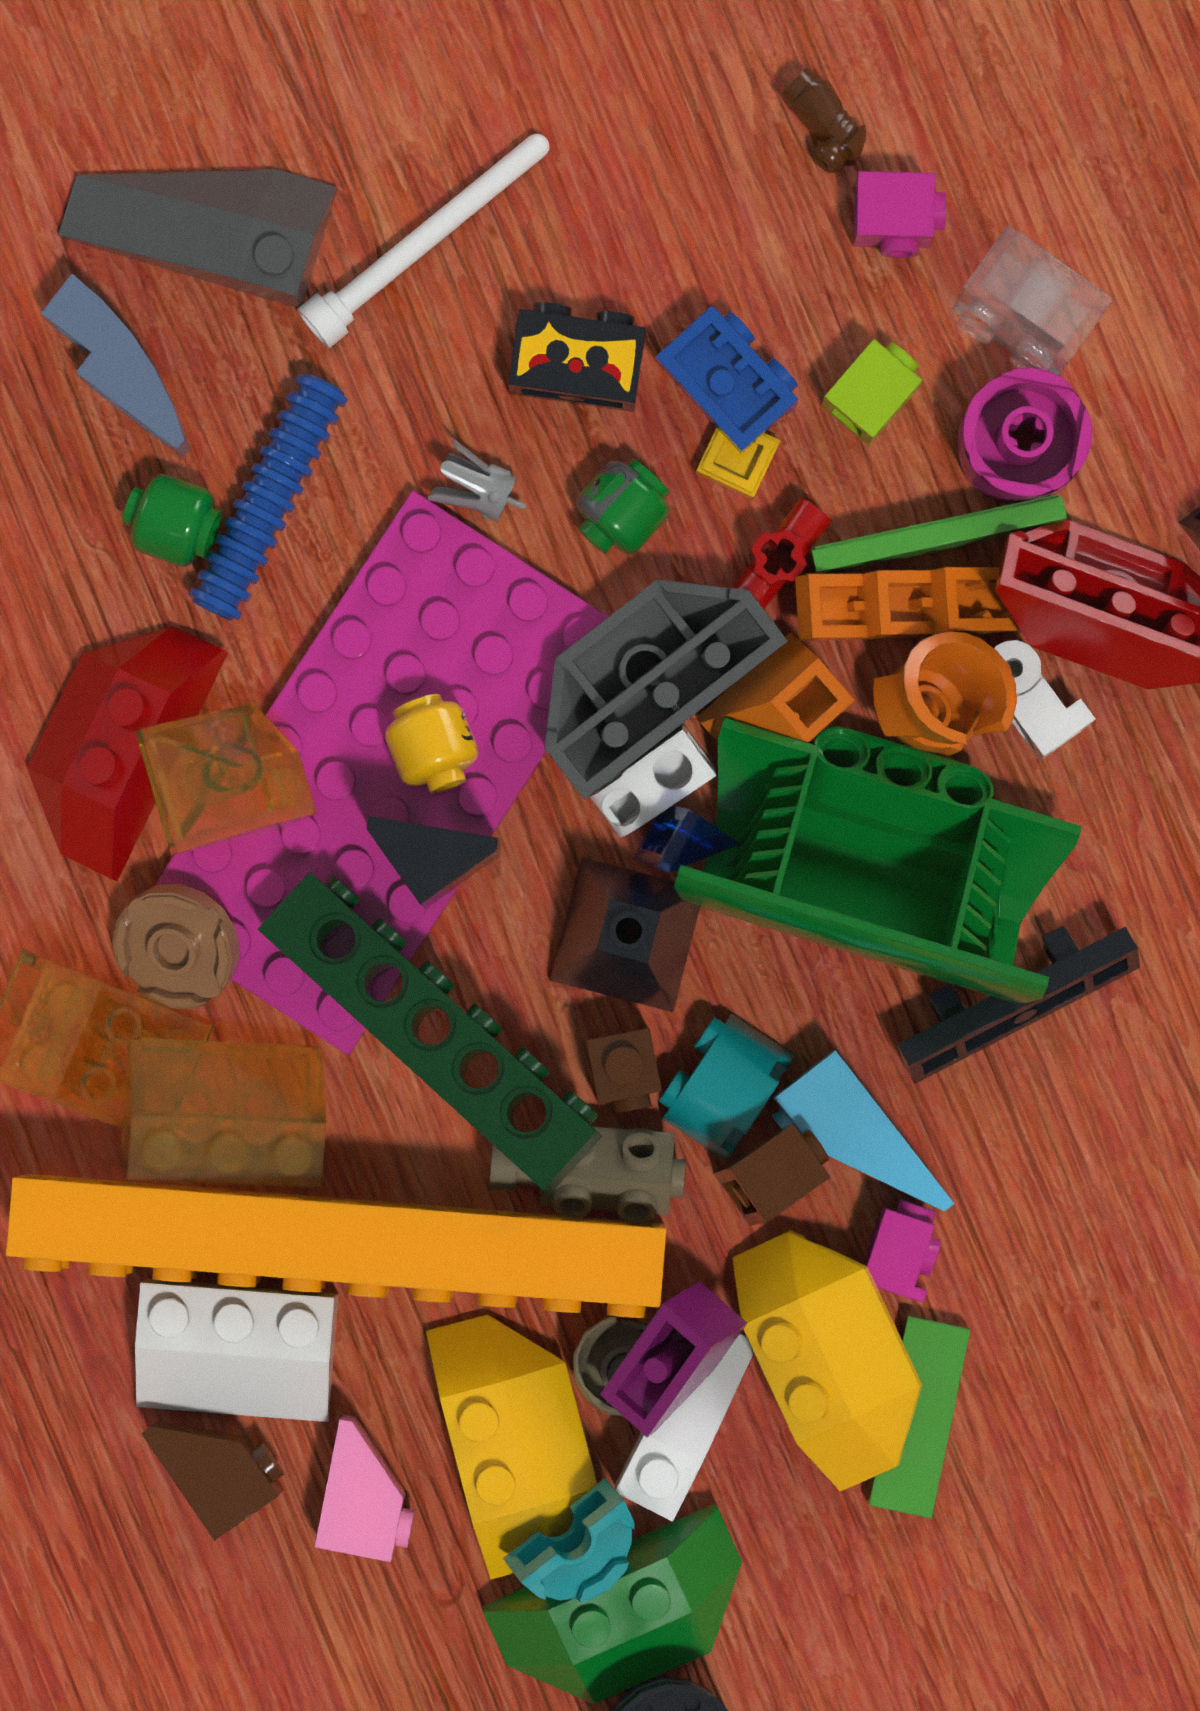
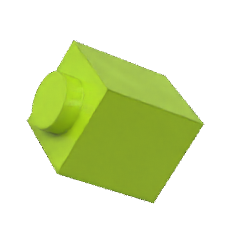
(873, 390)

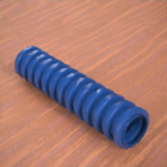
(268, 496)

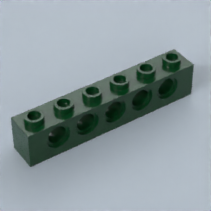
(300, 932)

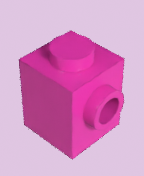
(897, 212)

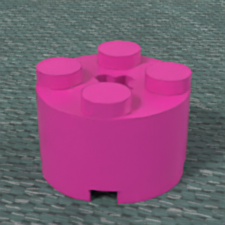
(1054, 418)

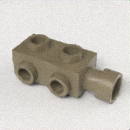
(622, 1173)

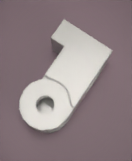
(1039, 712)
(654, 782)

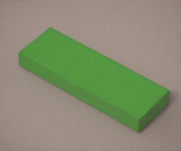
(938, 1357)

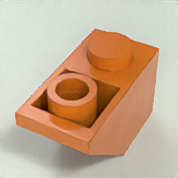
(782, 694)

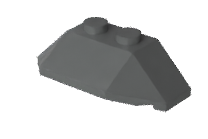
(649, 674)

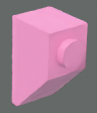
(362, 1499)

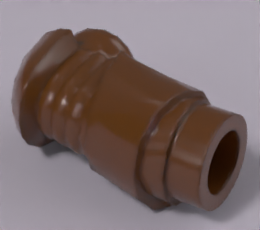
(826, 119)

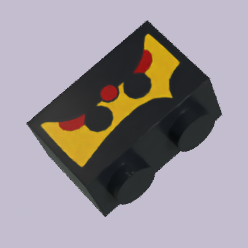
(577, 357)

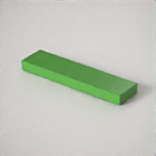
(936, 536)

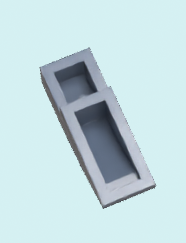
(115, 362)

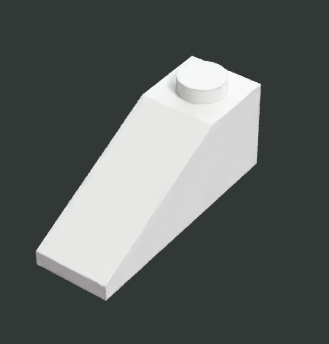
(668, 1460)

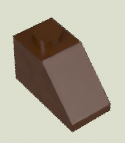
(774, 1173)
(216, 1472)

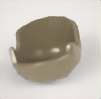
(600, 1355)

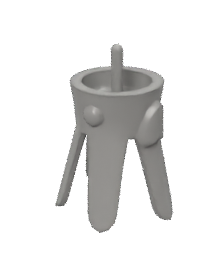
(488, 482)

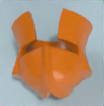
(946, 694)

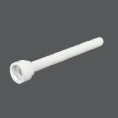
(331, 313)

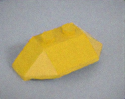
(828, 1355)
(510, 1433)

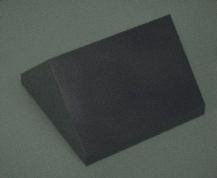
(432, 857)

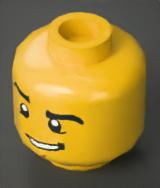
(431, 743)

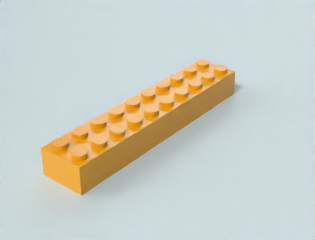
(335, 1241)

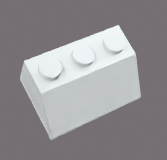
(235, 1350)

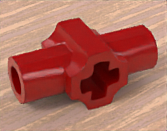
(796, 533)

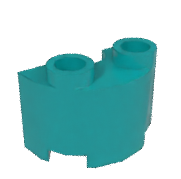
(726, 1086)
(585, 1557)

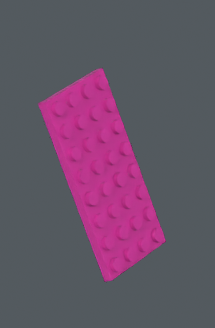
(420, 619)

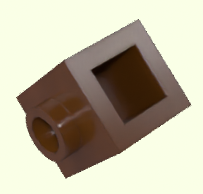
(624, 1069)

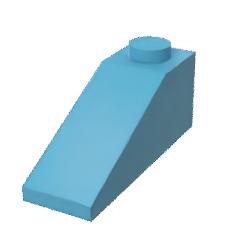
(855, 1128)

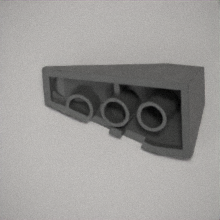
(223, 227)

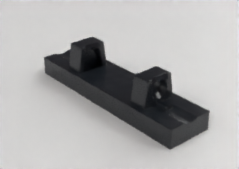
(969, 1030)

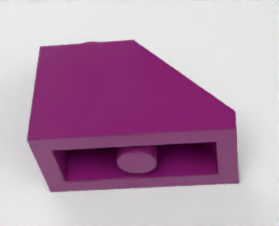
(672, 1357)

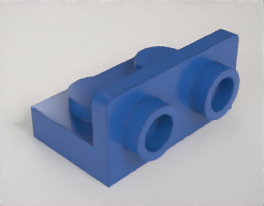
(729, 378)

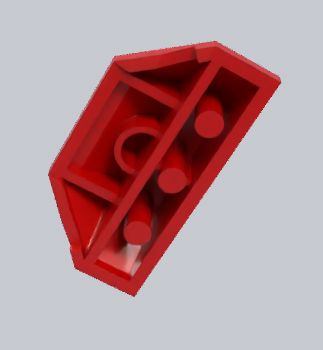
(1104, 603)
(89, 753)

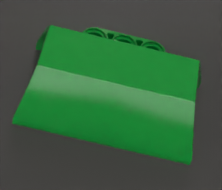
(878, 855)

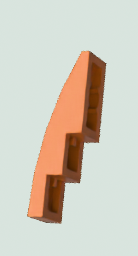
(901, 604)

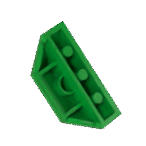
(644, 1626)

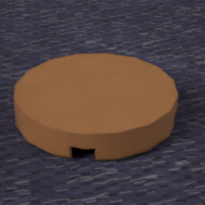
(176, 946)

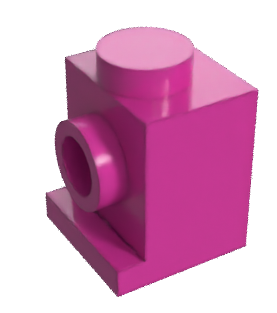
(902, 1249)

